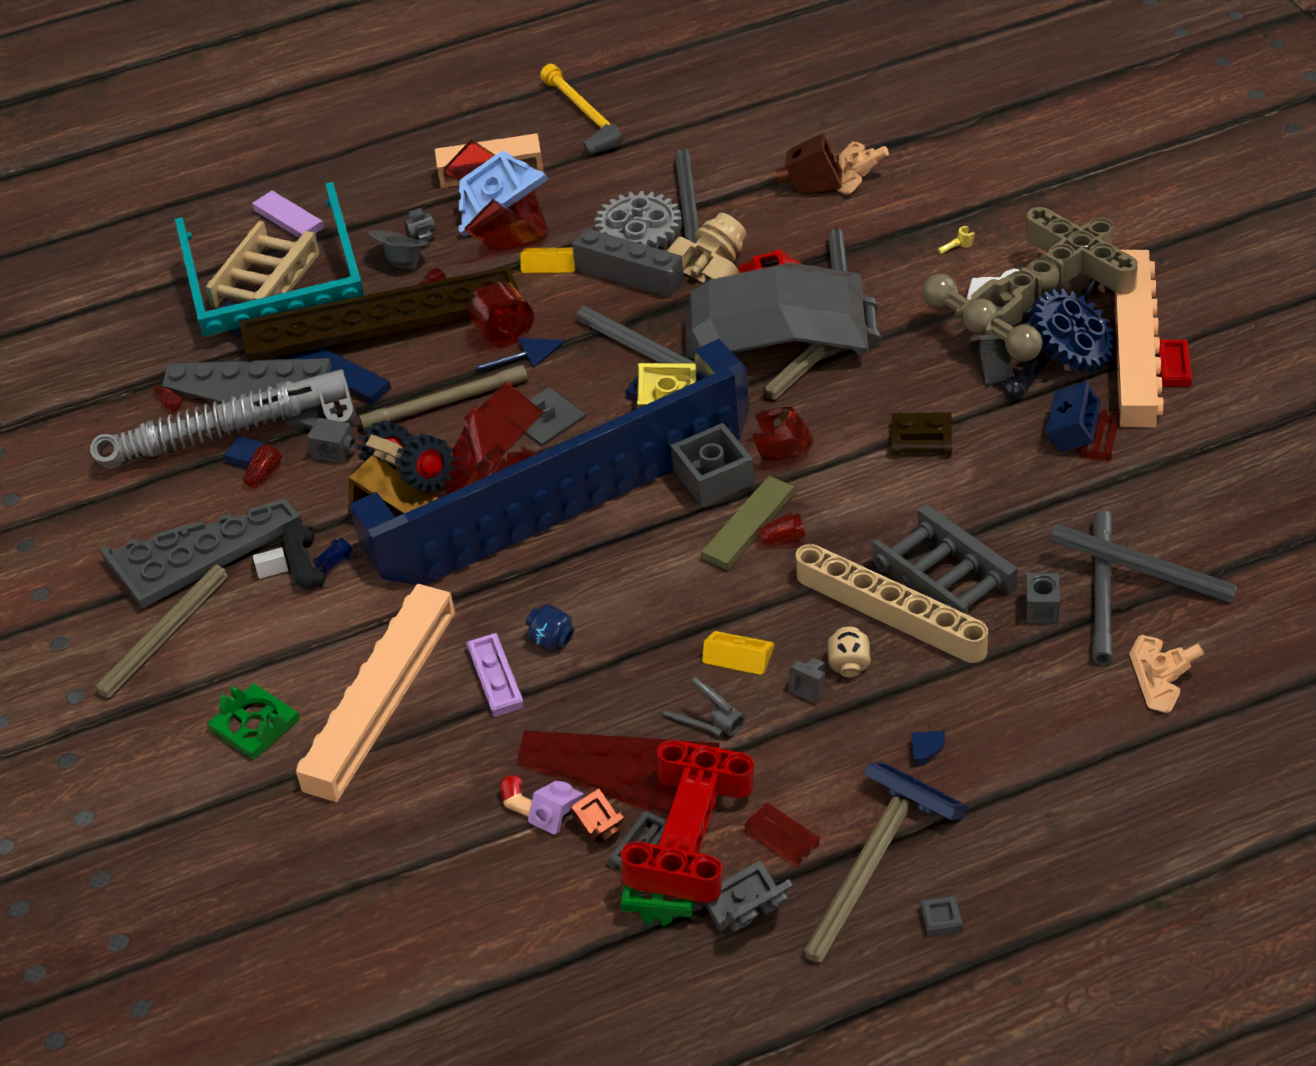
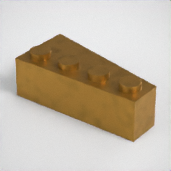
(382, 478)

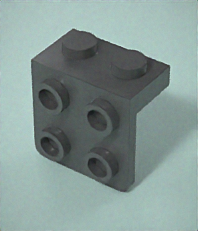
(745, 896)

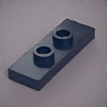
(903, 785)

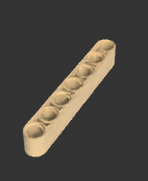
(892, 603)

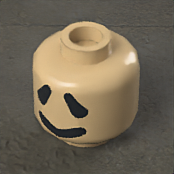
(849, 651)

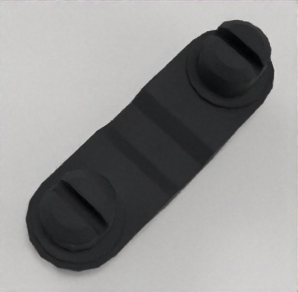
(302, 571)

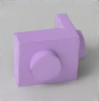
(551, 804)

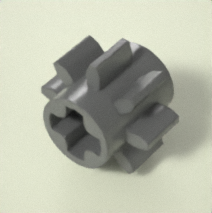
(419, 225)

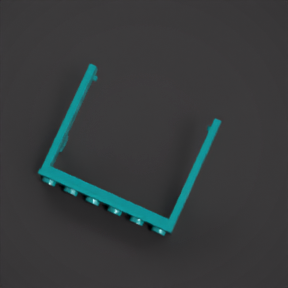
(228, 317)

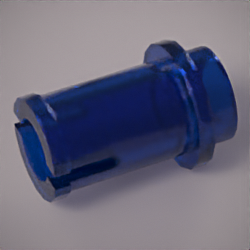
(333, 555)

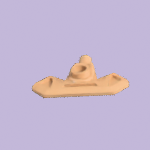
(857, 164)
(1158, 669)

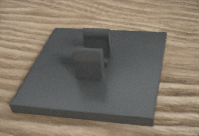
(556, 418)

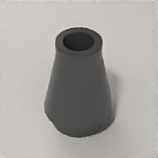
(604, 139)

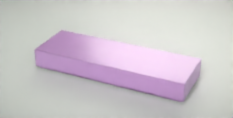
(287, 214)
(495, 675)

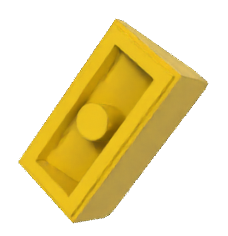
(547, 260)
(737, 652)

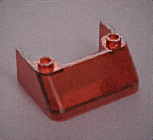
(496, 224)
(490, 435)

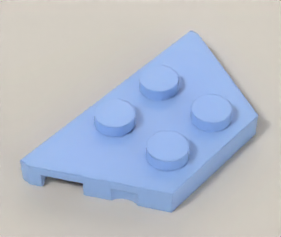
(497, 179)

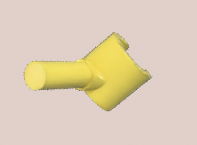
(963, 240)

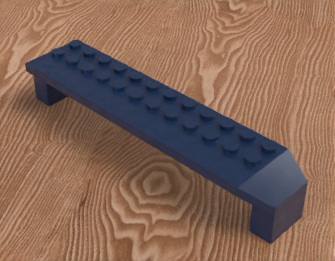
(554, 482)

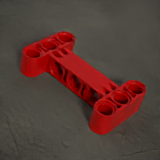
(675, 864)

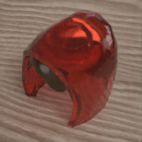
(782, 434)

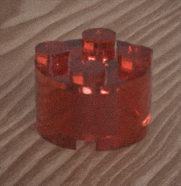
(500, 313)

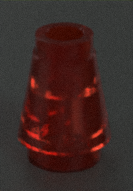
(262, 464)
(783, 529)

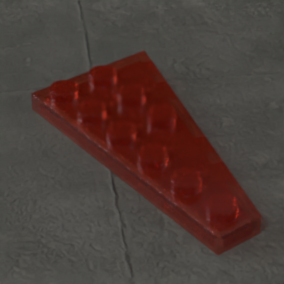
(614, 764)

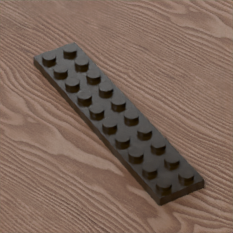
(365, 316)

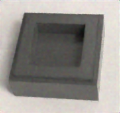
(941, 916)

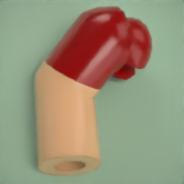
(512, 795)

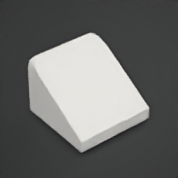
(270, 563)

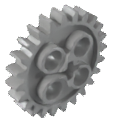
(641, 219)

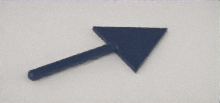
(534, 349)

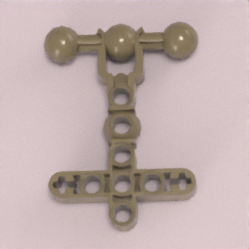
(1067, 254)

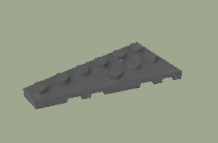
(226, 379)

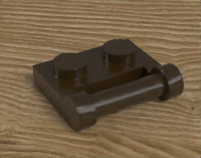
(922, 432)

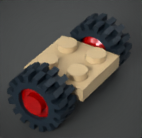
(420, 461)

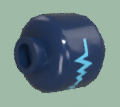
(550, 627)

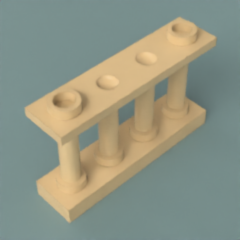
(282, 280)

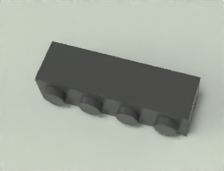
(628, 262)

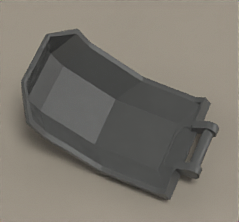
(781, 307)

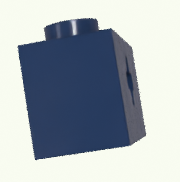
(1073, 417)

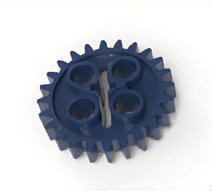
(1073, 330)

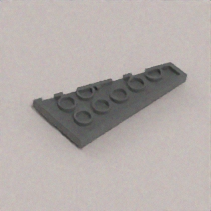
(188, 552)

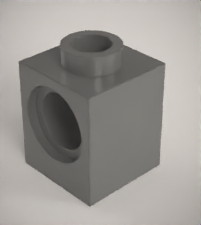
(331, 440)
(1042, 598)

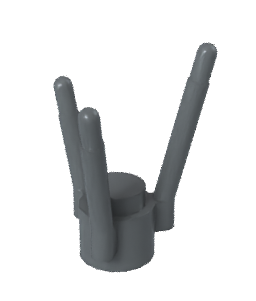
(724, 716)

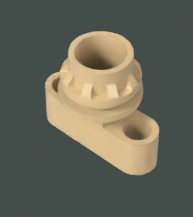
(714, 251)

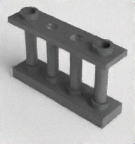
(951, 541)

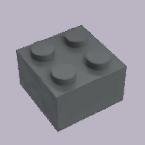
(712, 464)

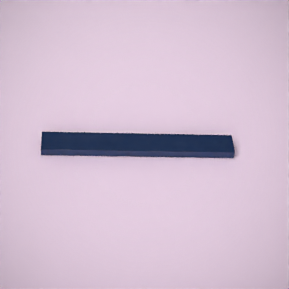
(360, 381)

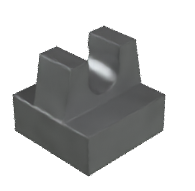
(807, 680)

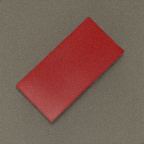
(1175, 363)

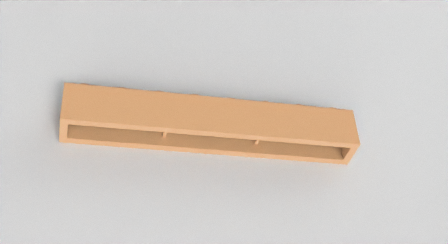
(1137, 348)
(375, 693)

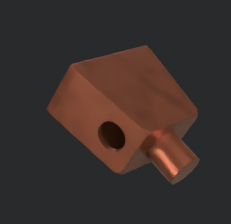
(811, 167)

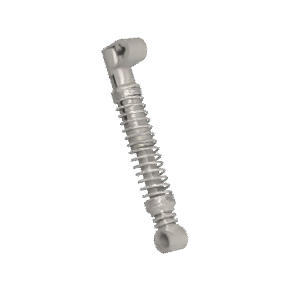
(285, 399)

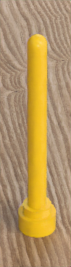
(553, 77)

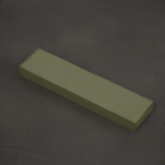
(743, 526)

